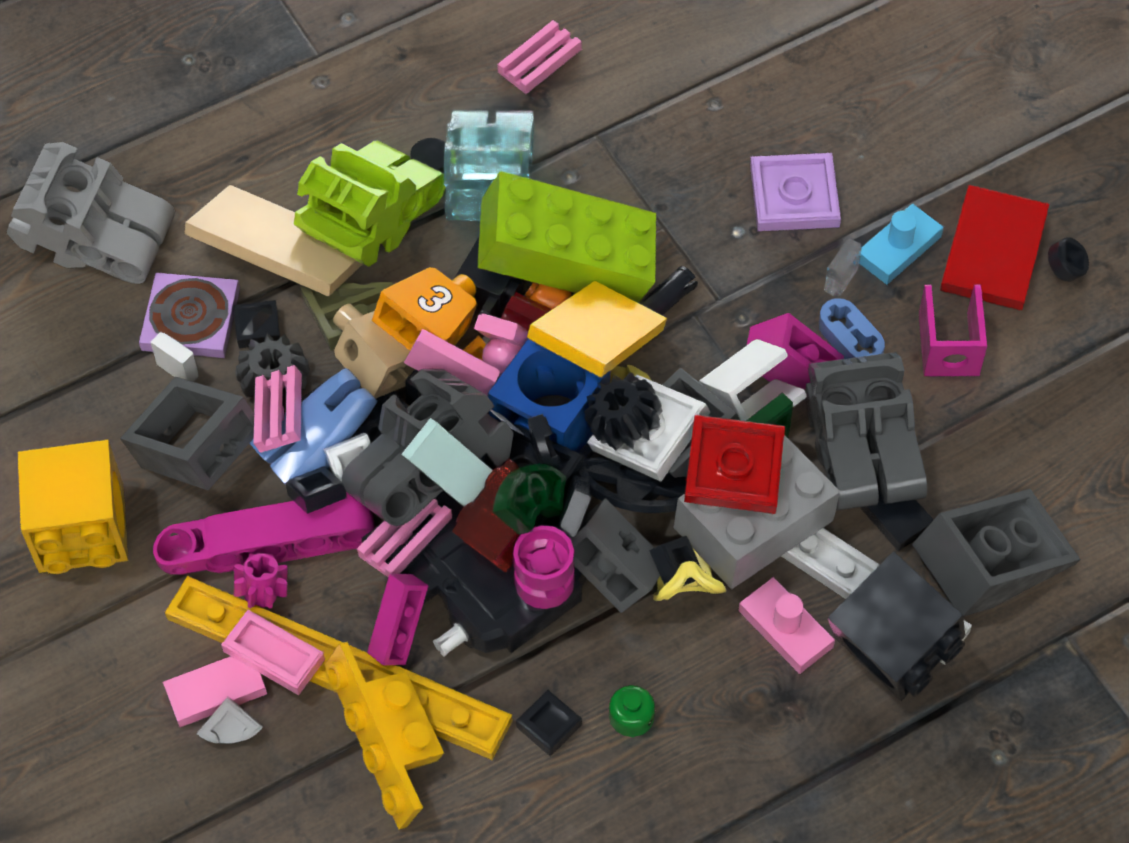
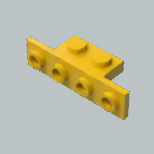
(389, 729)

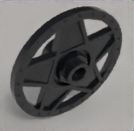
(633, 489)

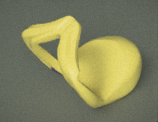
(701, 574)

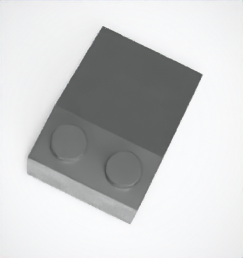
(993, 550)

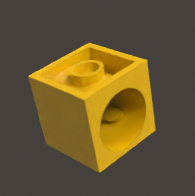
(72, 506)

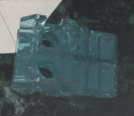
(479, 151)

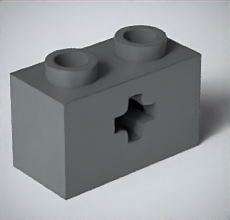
(614, 556)

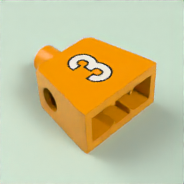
(427, 303)

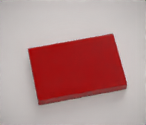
(995, 246)

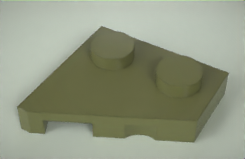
(324, 307)

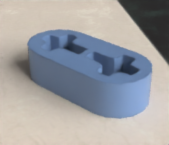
(856, 329)

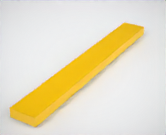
(450, 713)

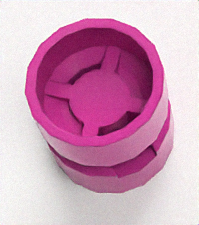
(544, 567)

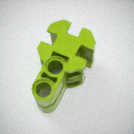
(366, 198)

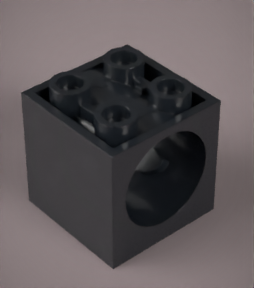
(898, 627)

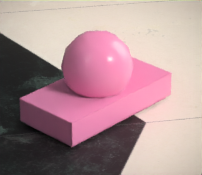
(504, 342)

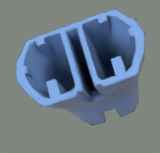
(327, 418)

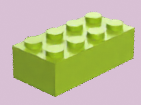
(565, 237)

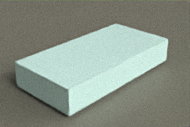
(447, 463)

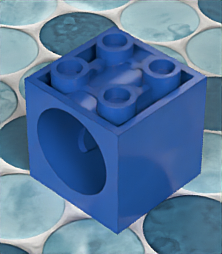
(542, 373)

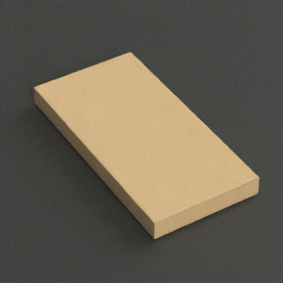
(269, 239)

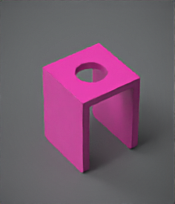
(935, 351)

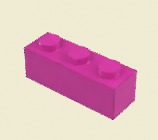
(397, 619)

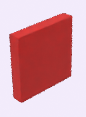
(734, 464)

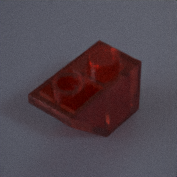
(482, 528)

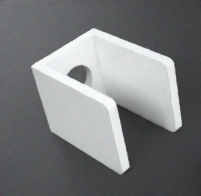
(742, 371)

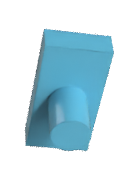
(900, 243)

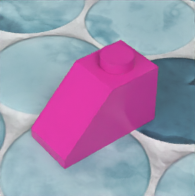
(800, 344)

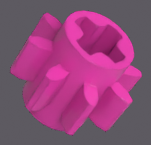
(260, 580)

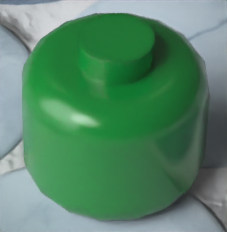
(631, 711)

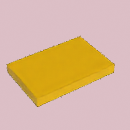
(596, 328)

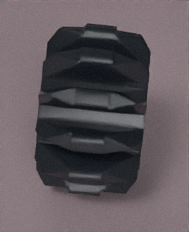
(623, 411)

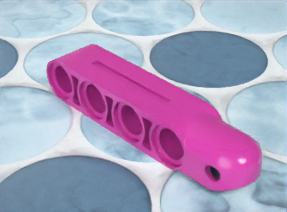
(276, 529)

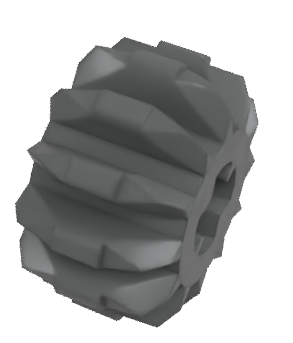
(267, 358)

